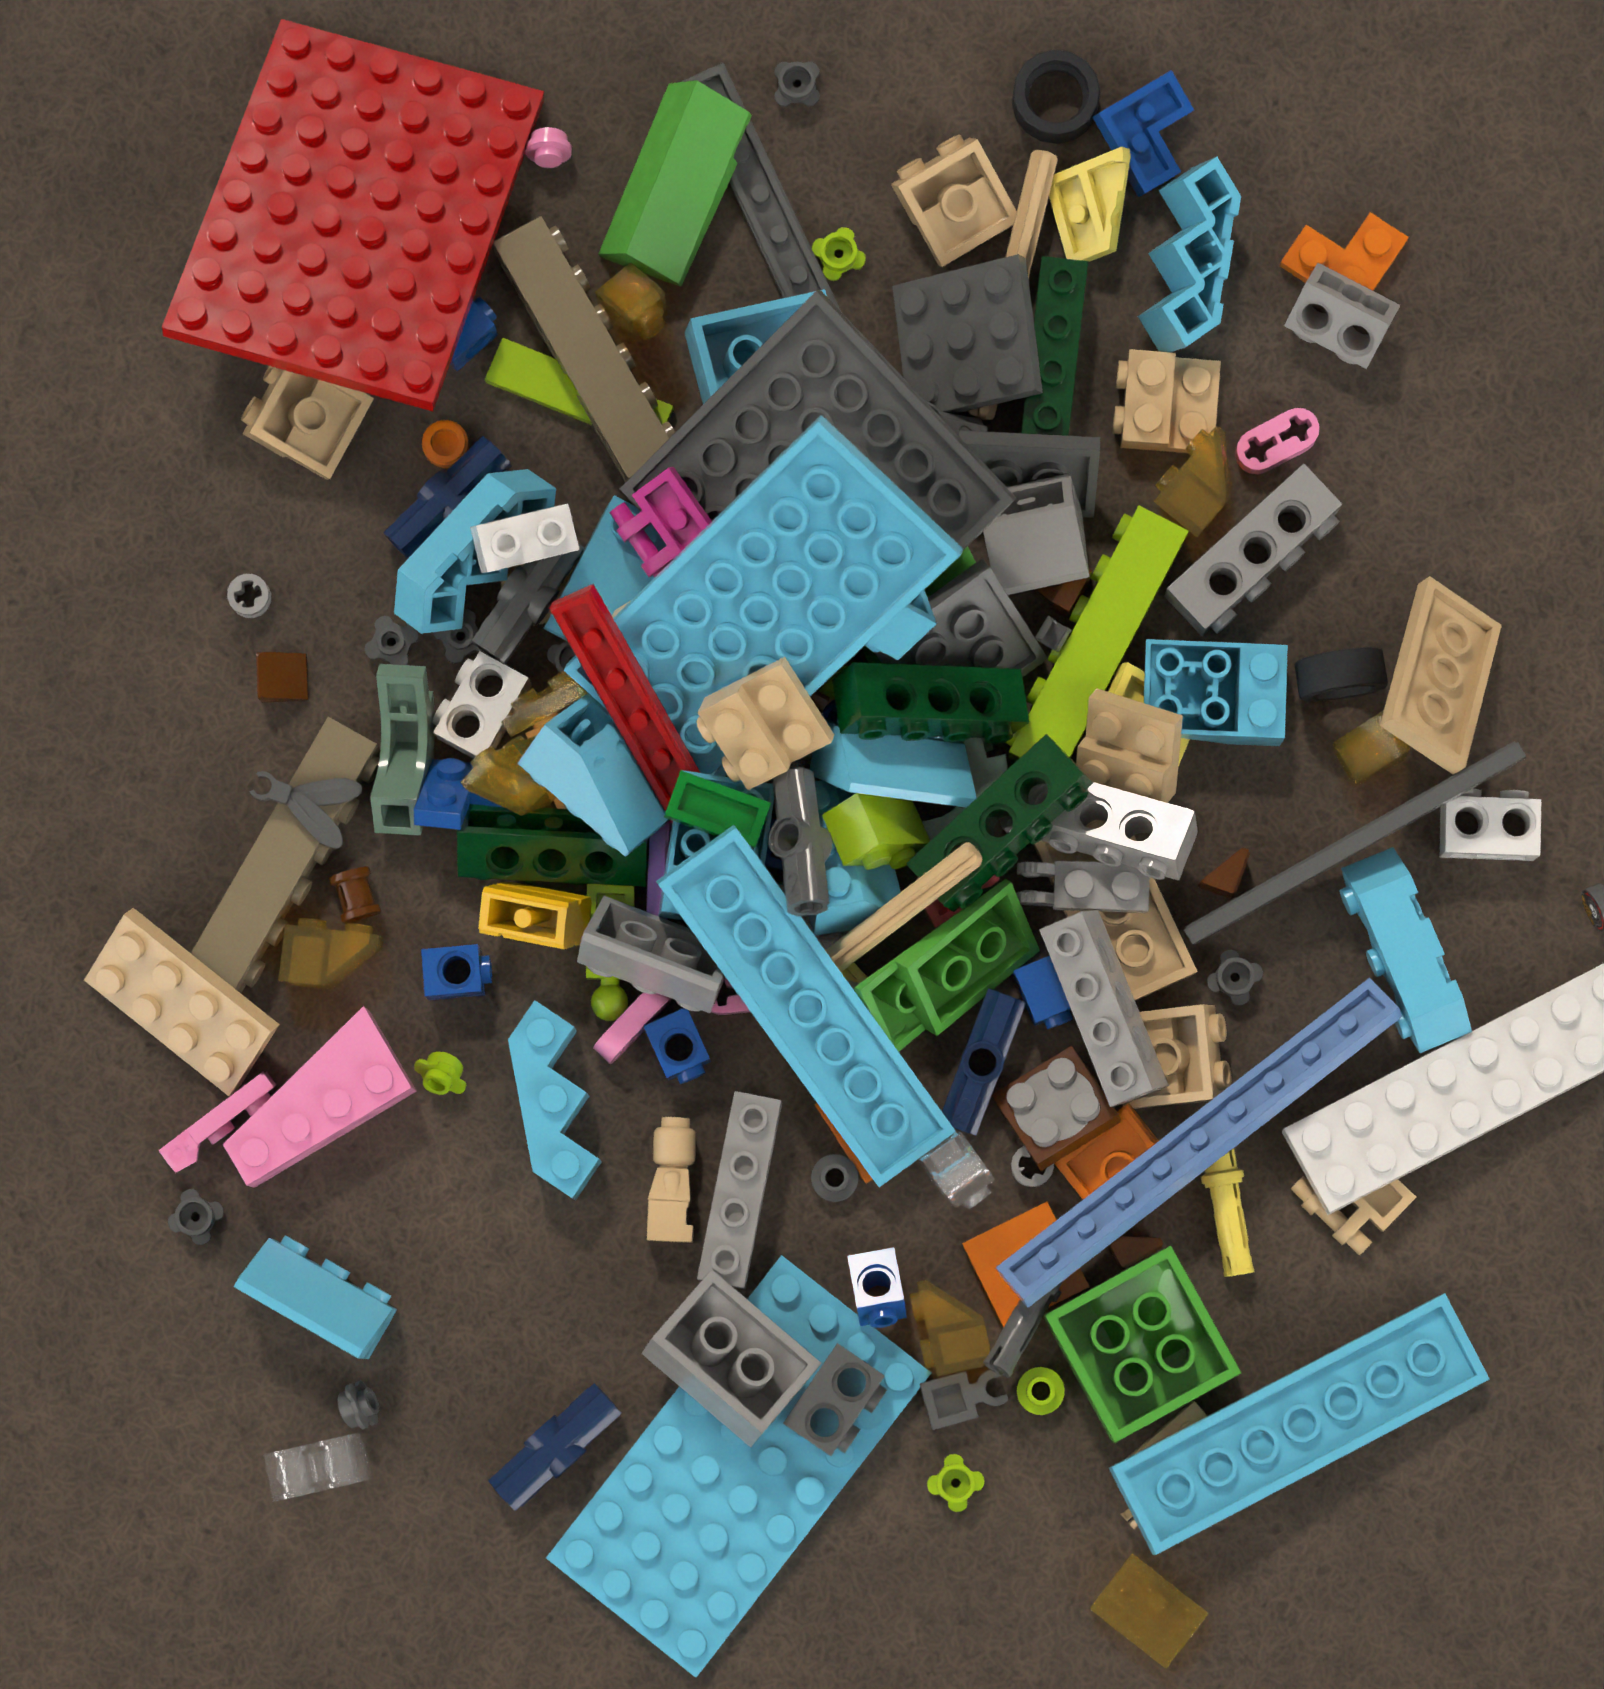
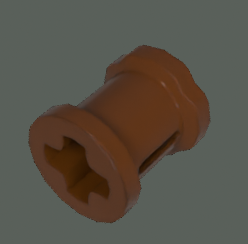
(355, 894)

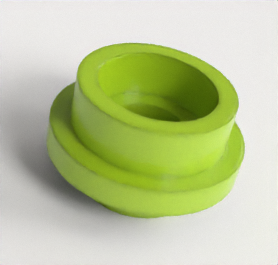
(1025, 1396)

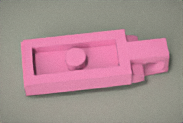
(216, 1124)

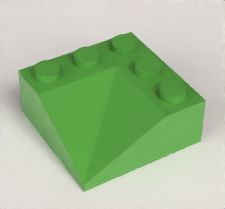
(1141, 1344)

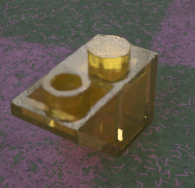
(634, 303)
(1201, 485)
(1369, 751)
(504, 781)
(324, 956)
(954, 1331)

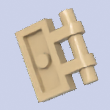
(1379, 1207)

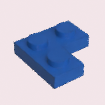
(1136, 126)
(443, 798)

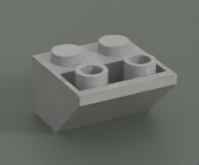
(1038, 537)

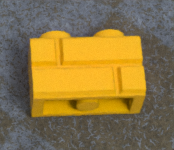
(534, 914)

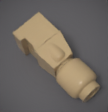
(670, 1192)

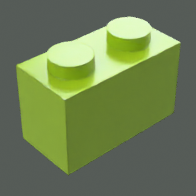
(876, 831)

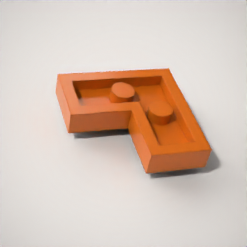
(1362, 261)

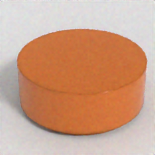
(444, 443)

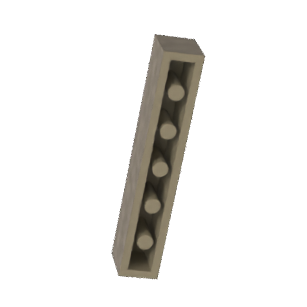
(581, 344)
(281, 862)

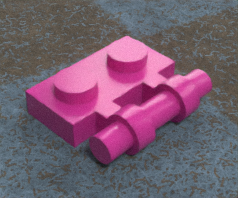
(673, 513)

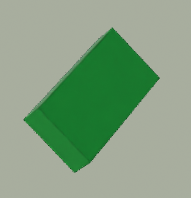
(716, 808)

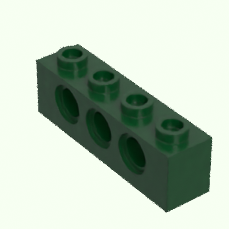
(1057, 339)
(995, 693)
(1006, 797)
(543, 847)

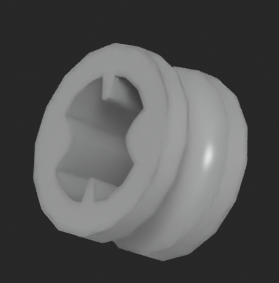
(237, 588)
(1037, 1179)

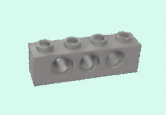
(1298, 494)
(1126, 814)
(1104, 1007)
(740, 1188)

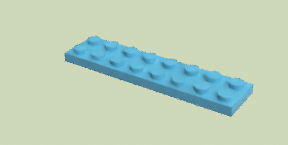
(805, 1006)
(1298, 1424)

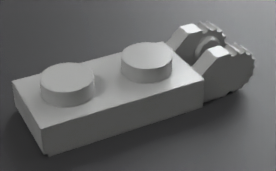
(1087, 887)

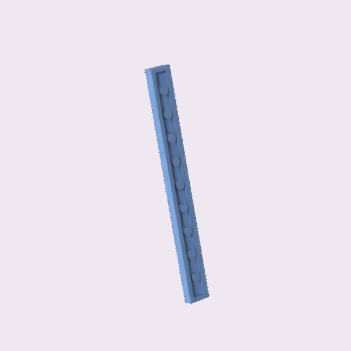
(1198, 1142)

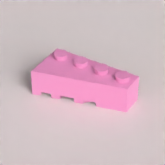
(327, 1097)

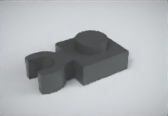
(954, 1399)

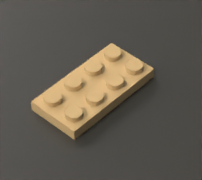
(1441, 675)
(1144, 943)
(181, 1002)

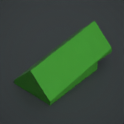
(676, 182)
(950, 967)

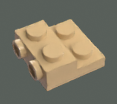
(955, 199)
(1165, 400)
(305, 419)
(763, 724)
(1131, 746)
(1189, 1055)

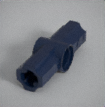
(443, 494)
(993, 1031)
(554, 1447)

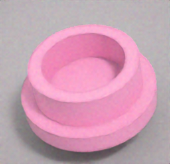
(548, 147)

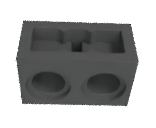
(824, 1393)

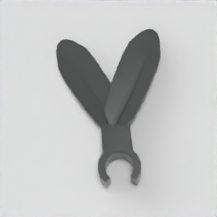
(305, 803)

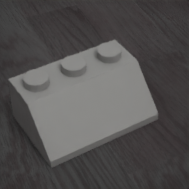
(650, 955)
(731, 1358)

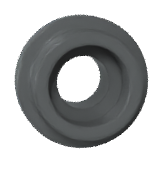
(830, 1193)

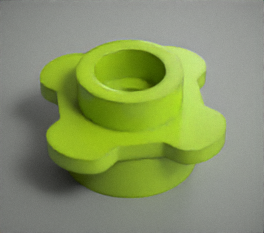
(843, 241)
(441, 1073)
(958, 1496)

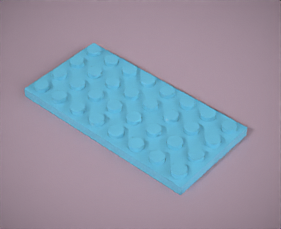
(788, 570)
(702, 1519)

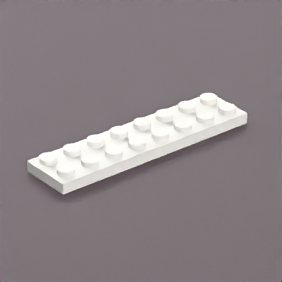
(1453, 1094)

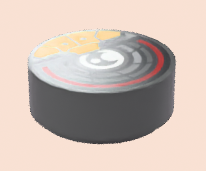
(1593, 903)

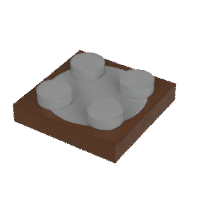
(1056, 1108)

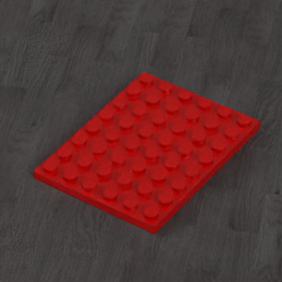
(354, 215)

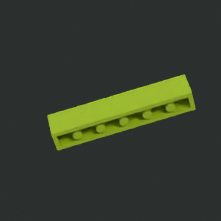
(1101, 630)

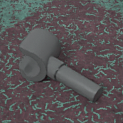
(1052, 634)

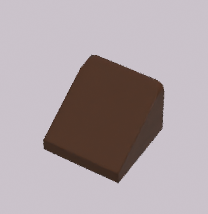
(281, 677)
(1227, 876)
(1132, 1249)

